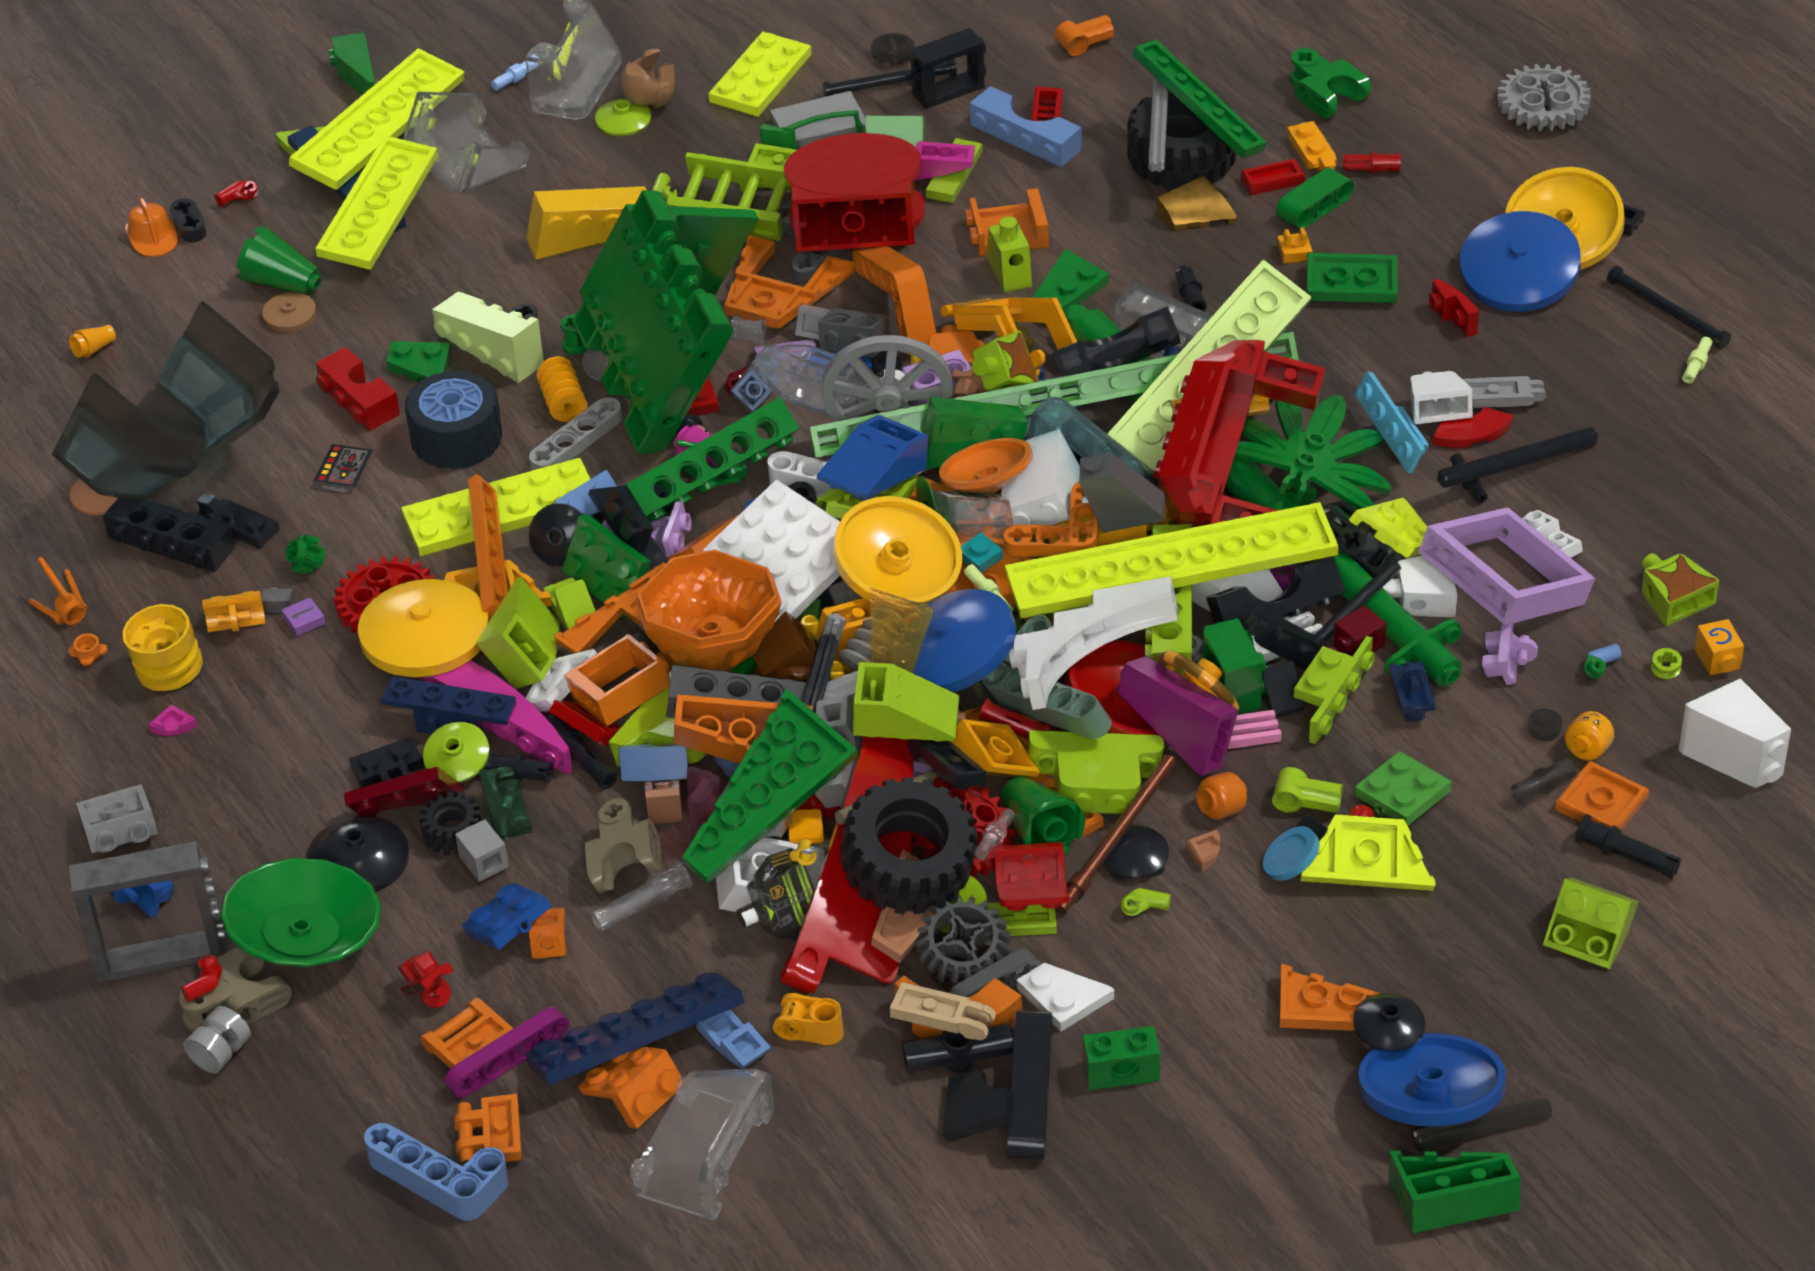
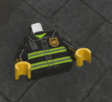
(780, 893)

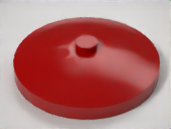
(1100, 676)

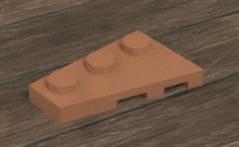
(898, 932)

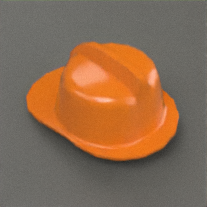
(151, 230)

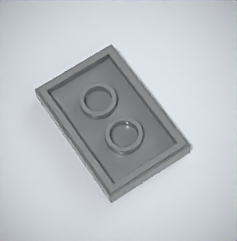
(821, 129)

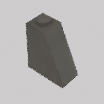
(1119, 493)

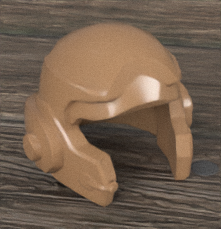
(640, 84)

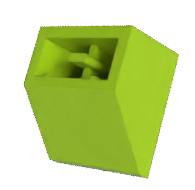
(1590, 922)

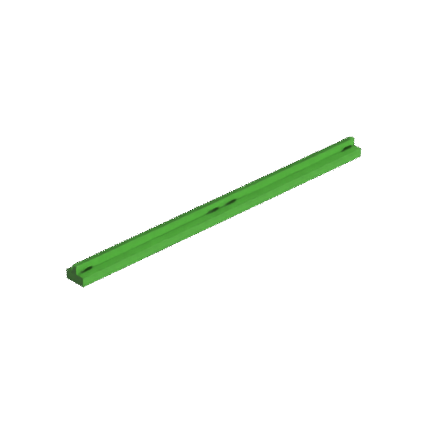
(1092, 388)

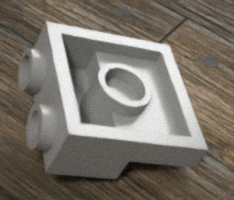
(117, 819)

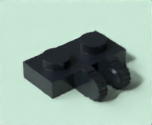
(386, 762)

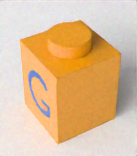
(1719, 647)

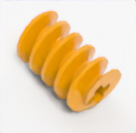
(561, 389)

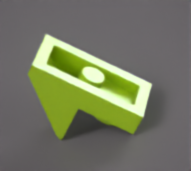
(570, 601)

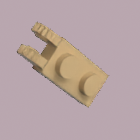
(941, 1011)

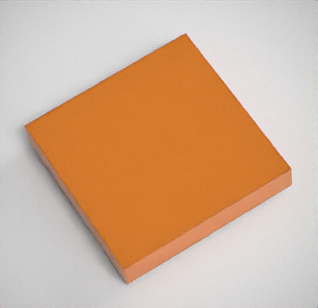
(1602, 795)

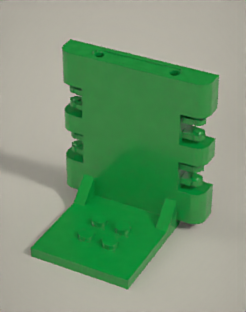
(658, 310)

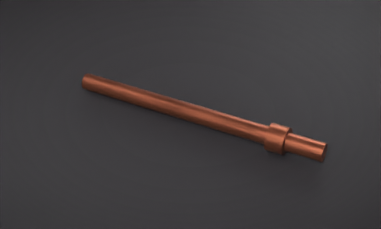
(1081, 881)

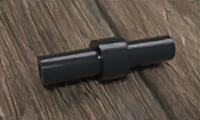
(1473, 485)

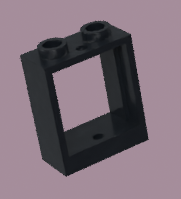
(942, 50)

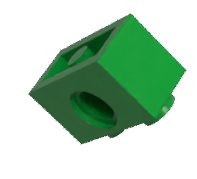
(1121, 1057)

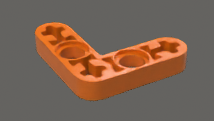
(1066, 534)

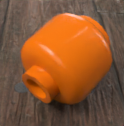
(1221, 795)

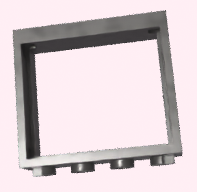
(139, 870)

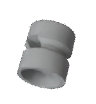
(214, 1043)

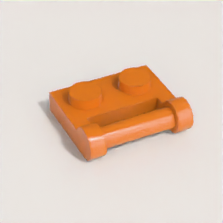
(472, 1038)

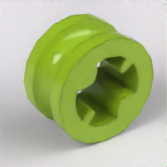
(1666, 655)

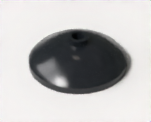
(366, 845)

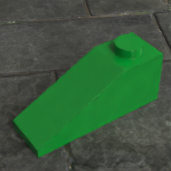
(352, 61)

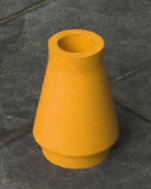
(89, 341)

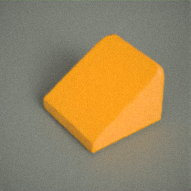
(806, 825)

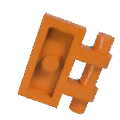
(500, 1127)

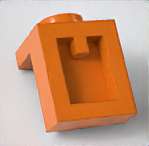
(548, 934)

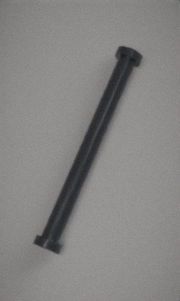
(883, 79)
(1720, 338)

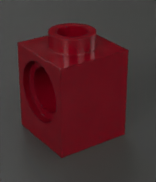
(1355, 627)

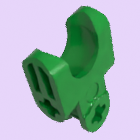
(1319, 81)

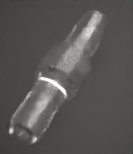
(994, 834)

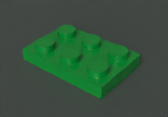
(1352, 277)
(602, 560)

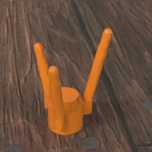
(68, 606)

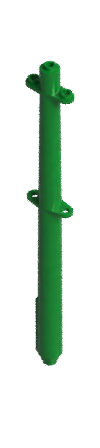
(1252, 485)

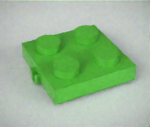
(1402, 788)

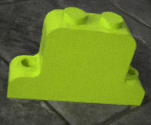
(650, 726)
(1097, 772)

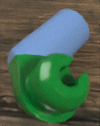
(1596, 660)

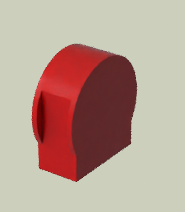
(854, 192)

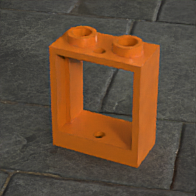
(596, 672)

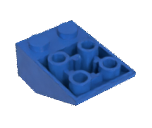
(876, 458)

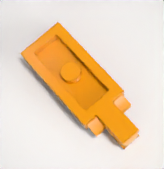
(1311, 146)

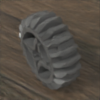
(985, 927)

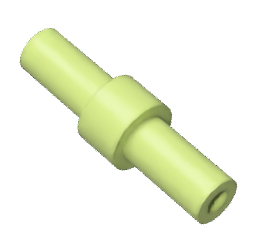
(1697, 360)
(982, 583)

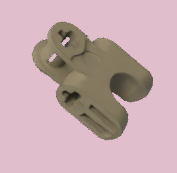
(621, 843)
(247, 998)

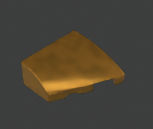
(1194, 206)

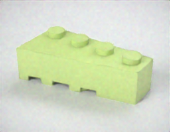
(491, 335)

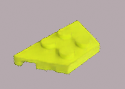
(1395, 525)
(1369, 854)

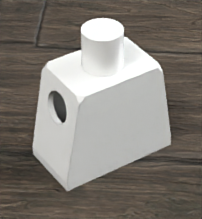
(1440, 397)
(1423, 589)

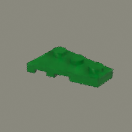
(1072, 280)

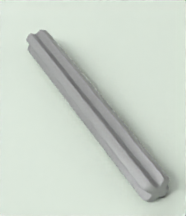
(1158, 126)

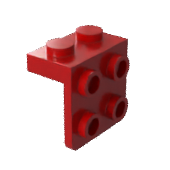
(1030, 875)

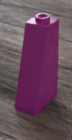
(1180, 712)

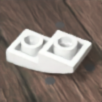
(1550, 529)

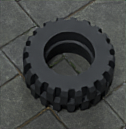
(1190, 146)
(902, 882)

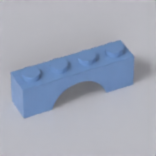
(1050, 139)

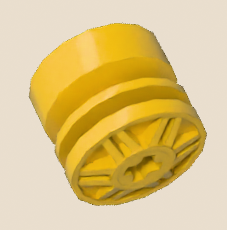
(162, 647)

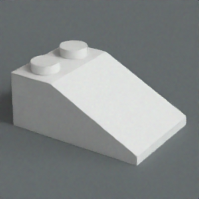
(734, 879)

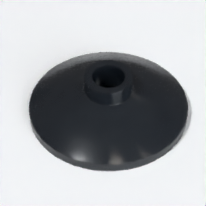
(550, 518)
(1388, 1032)

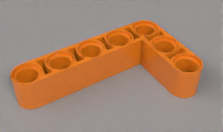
(905, 284)

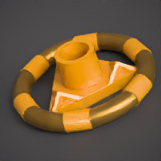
(1202, 674)

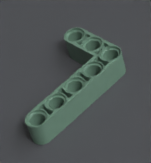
(1065, 706)

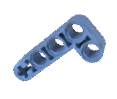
(456, 1189)

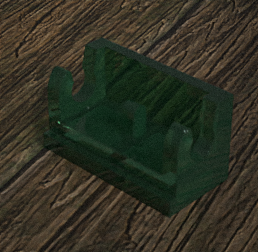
(505, 803)

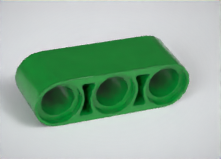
(1314, 198)

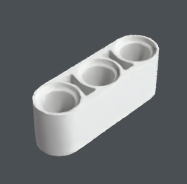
(793, 468)

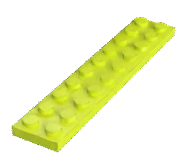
(1185, 555)

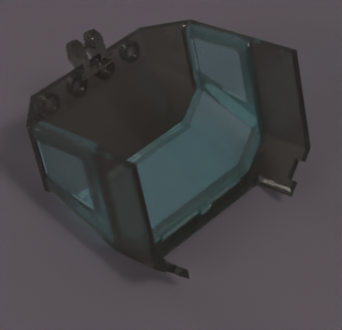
(204, 401)

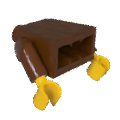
(790, 650)

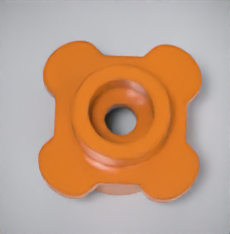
(87, 649)

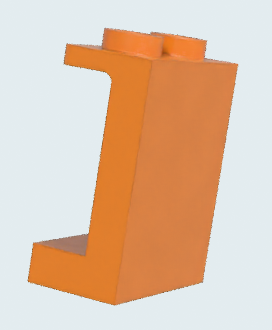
(1029, 216)

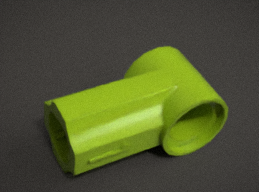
(1296, 790)

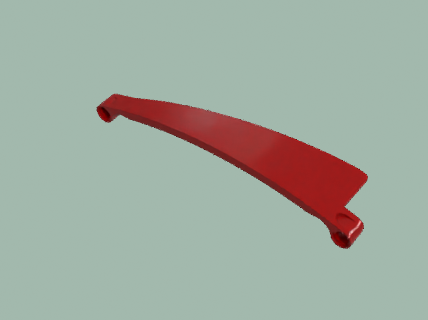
(838, 919)

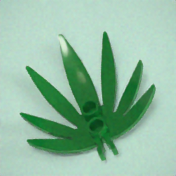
(1311, 455)

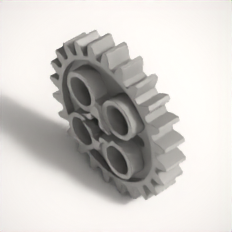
(1563, 95)

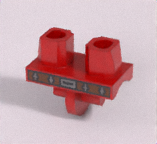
(423, 976)

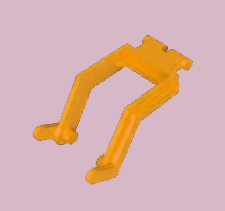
(1001, 314)

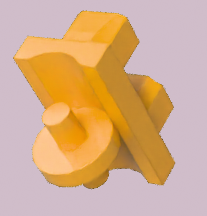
(234, 611)

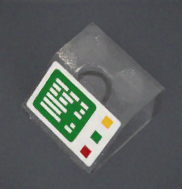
(974, 513)

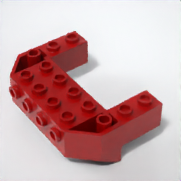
(1212, 422)

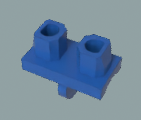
(146, 896)

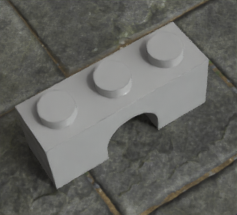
(839, 715)

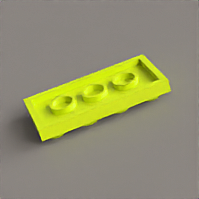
(760, 74)

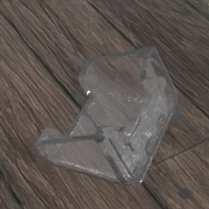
(572, 75)
(465, 150)
(701, 1138)

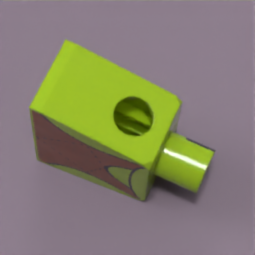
(1004, 363)
(1677, 587)

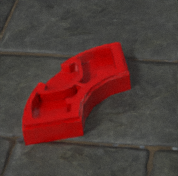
(1461, 433)

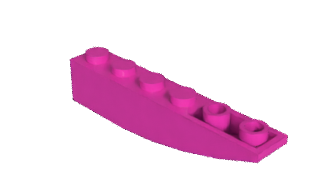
(526, 725)

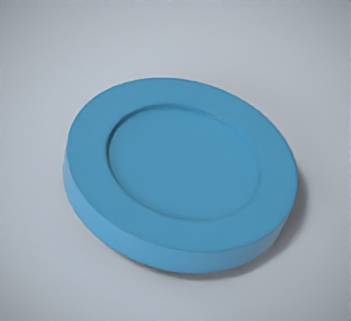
(1291, 853)

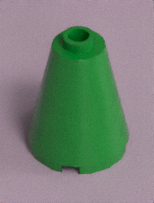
(276, 264)
(1042, 813)

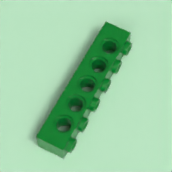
(772, 417)

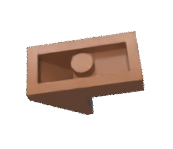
(663, 801)

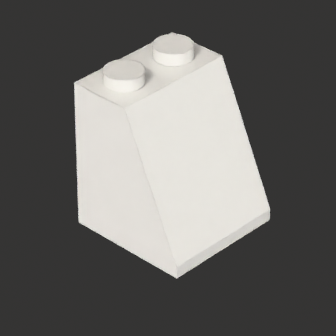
(1044, 488)
(1736, 734)

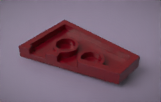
(402, 791)

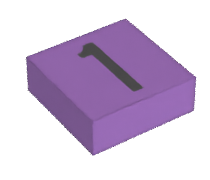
(303, 616)

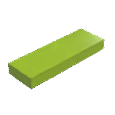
(948, 186)

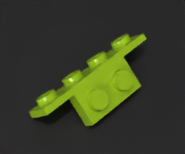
(1329, 683)

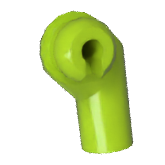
(662, 185)
(1143, 899)

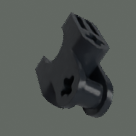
(1359, 539)

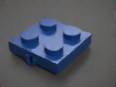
(502, 917)

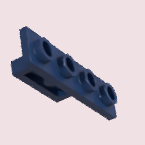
(444, 704)

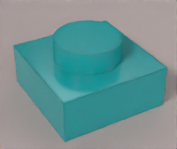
(981, 552)

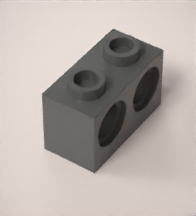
(845, 327)

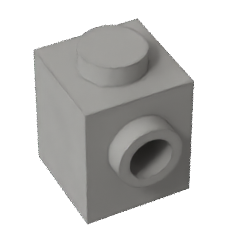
(482, 850)

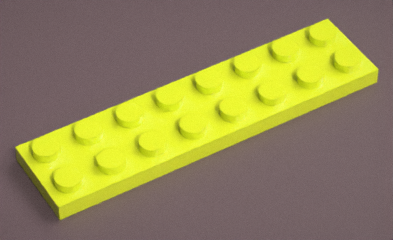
(383, 110)

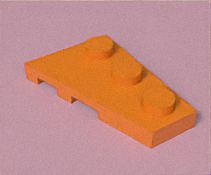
(1316, 1003)

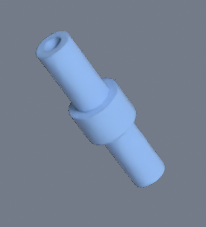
(513, 74)

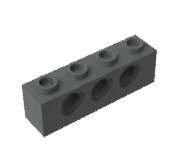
(723, 684)

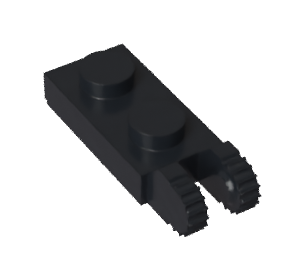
(948, 762)

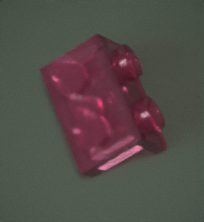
(703, 793)

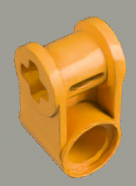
(811, 1019)

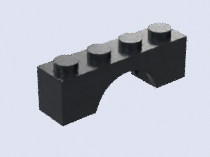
(1141, 339)
(1310, 583)

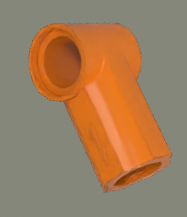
(1078, 37)

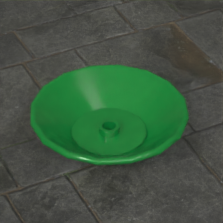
(301, 912)

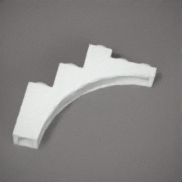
(1114, 613)

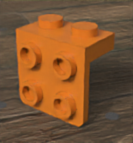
(635, 1082)

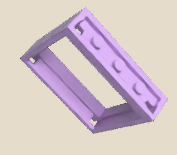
(1446, 550)

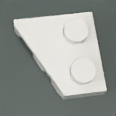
(554, 683)
(1063, 994)

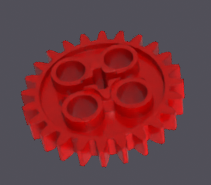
(370, 582)
(983, 812)

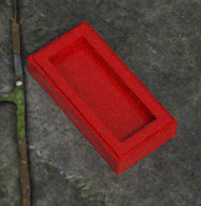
(1272, 177)

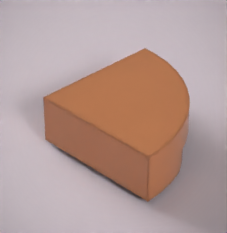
(1204, 849)

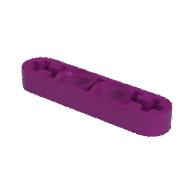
(475, 1070)

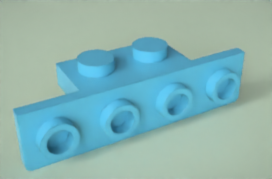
(1391, 422)

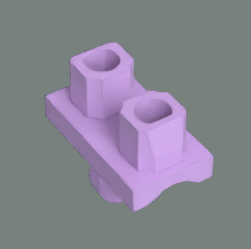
(1510, 652)

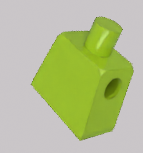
(1004, 242)

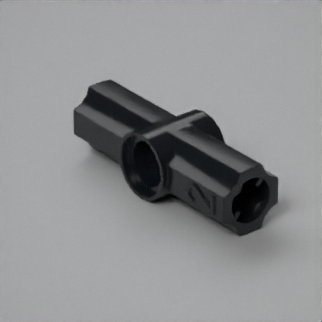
(955, 1050)

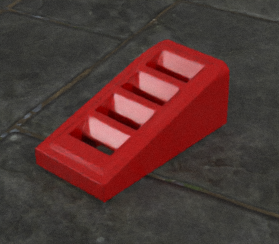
(1047, 96)

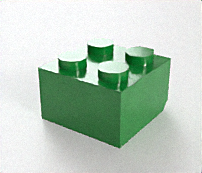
(1242, 666)

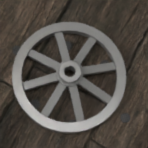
(886, 392)

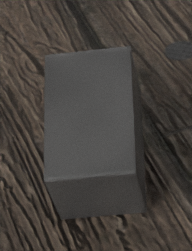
(277, 599)

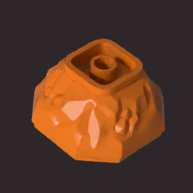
(709, 609)

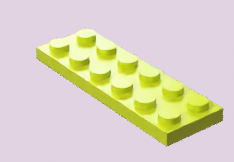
(377, 202)
(448, 518)

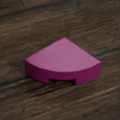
(172, 722)

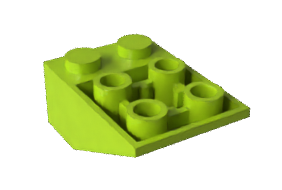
(521, 637)
(902, 705)

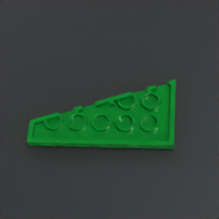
(774, 778)

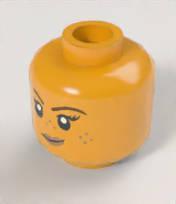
(1591, 734)

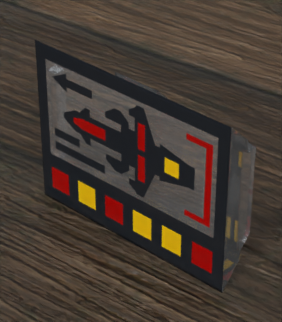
(342, 467)

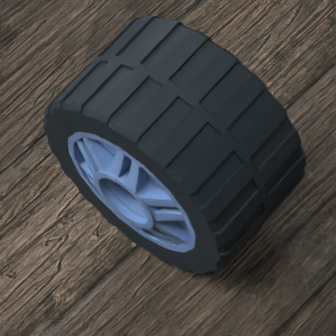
(453, 419)

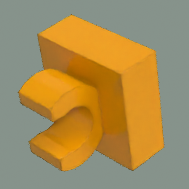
(1294, 246)

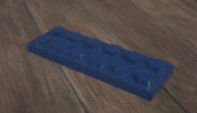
(633, 1028)

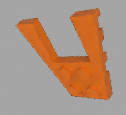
(774, 300)
(591, 627)

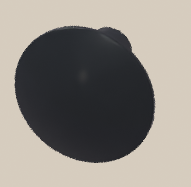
(1138, 854)

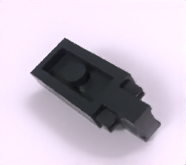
(244, 523)
(1285, 639)

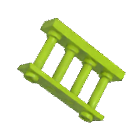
(736, 171)

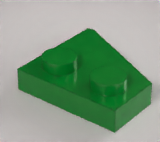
(418, 359)

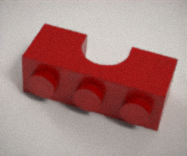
(345, 381)

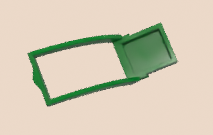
(785, 136)

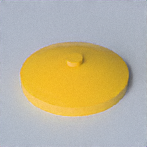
(1581, 202)
(897, 549)
(422, 628)

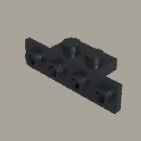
(627, 521)

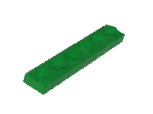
(1199, 99)

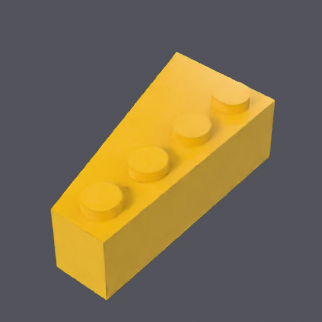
(575, 218)

